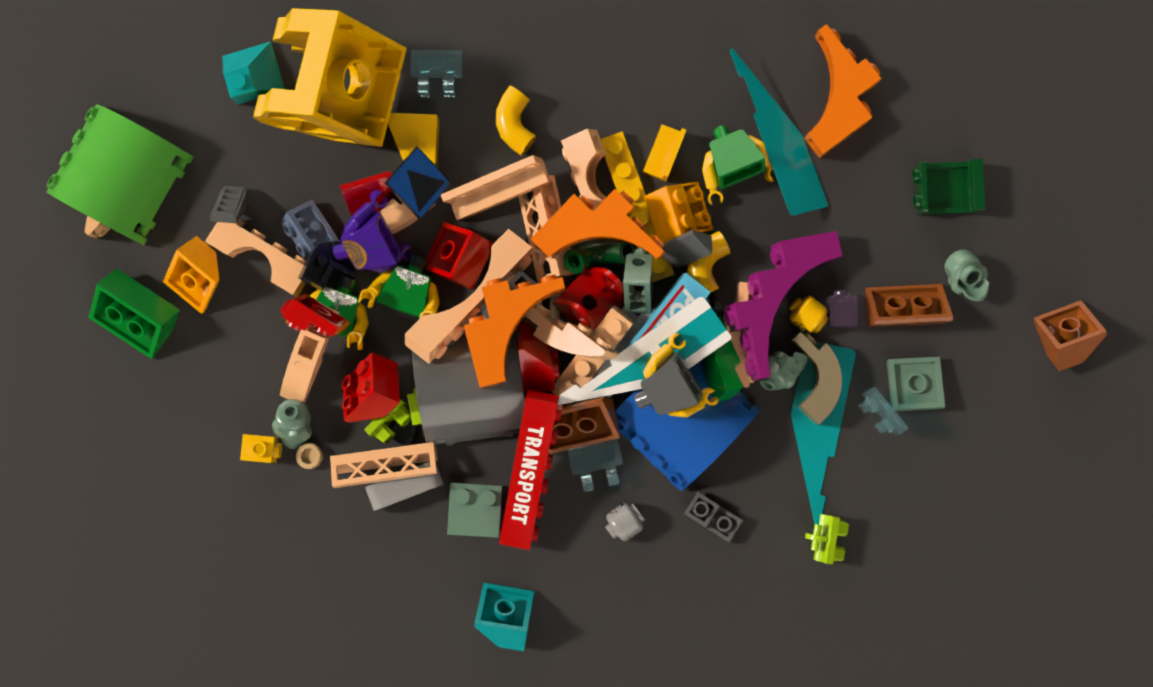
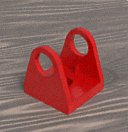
(595, 284)

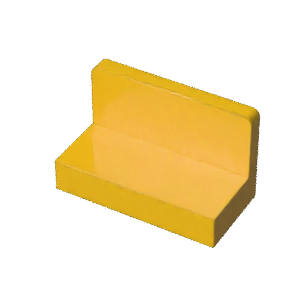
(664, 152)

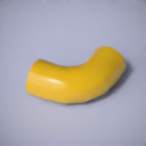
(509, 121)
(702, 269)

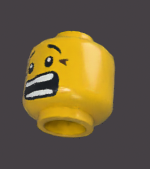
(808, 314)

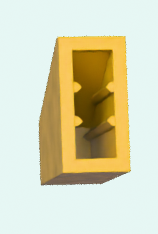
(414, 131)

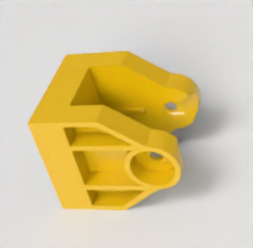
(320, 101)

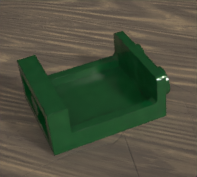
(949, 187)

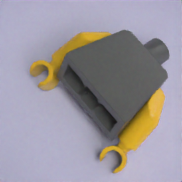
(671, 385)

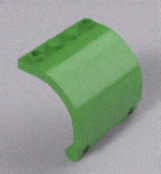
(117, 173)

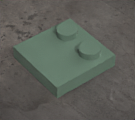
(915, 384)
(474, 510)

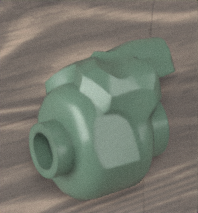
(967, 275)
(783, 370)
(292, 423)

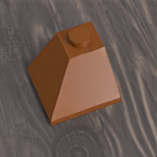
(1069, 334)

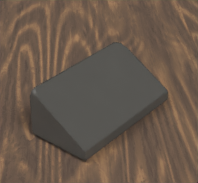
(687, 248)

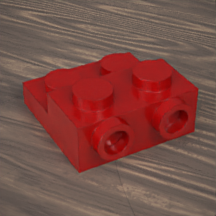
(306, 312)

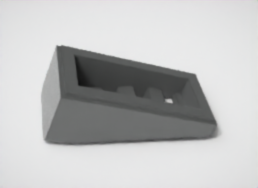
(230, 204)

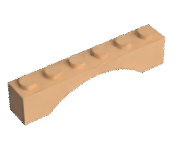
(435, 331)

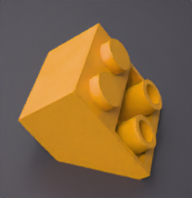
(678, 210)

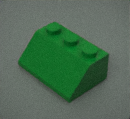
(133, 312)

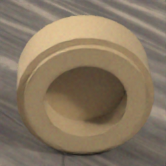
(309, 456)

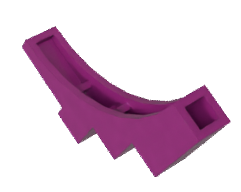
(768, 288)

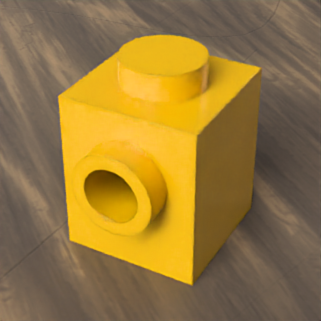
(260, 448)

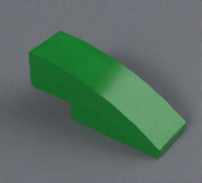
(721, 372)

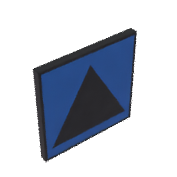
(418, 183)

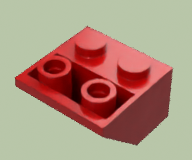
(371, 389)

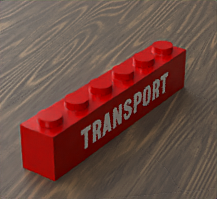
(529, 469)

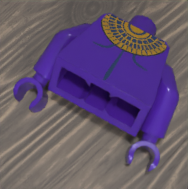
(369, 239)

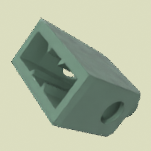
(638, 272)

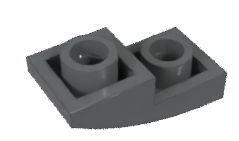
(713, 517)

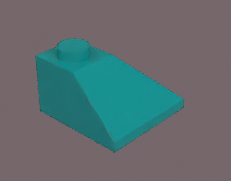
(251, 72)
(504, 615)

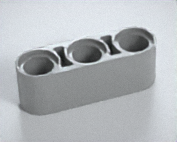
(390, 492)

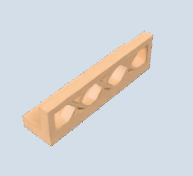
(497, 187)
(546, 203)
(382, 459)

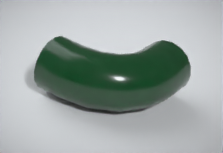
(597, 253)

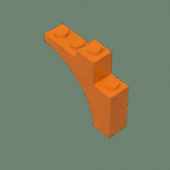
(848, 82)
(610, 220)
(506, 308)

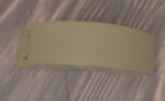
(828, 378)

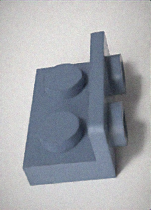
(307, 227)

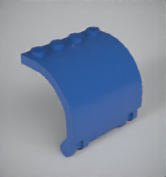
(685, 445)

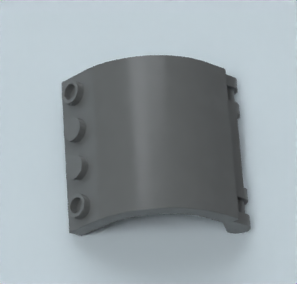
(454, 404)

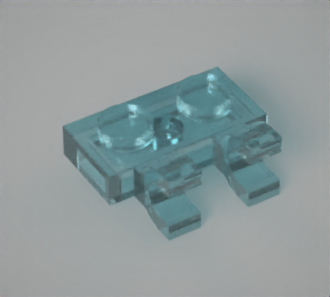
(436, 64)
(876, 403)
(593, 458)

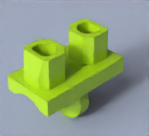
(379, 426)
(825, 539)

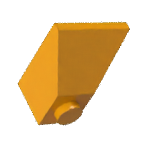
(194, 273)

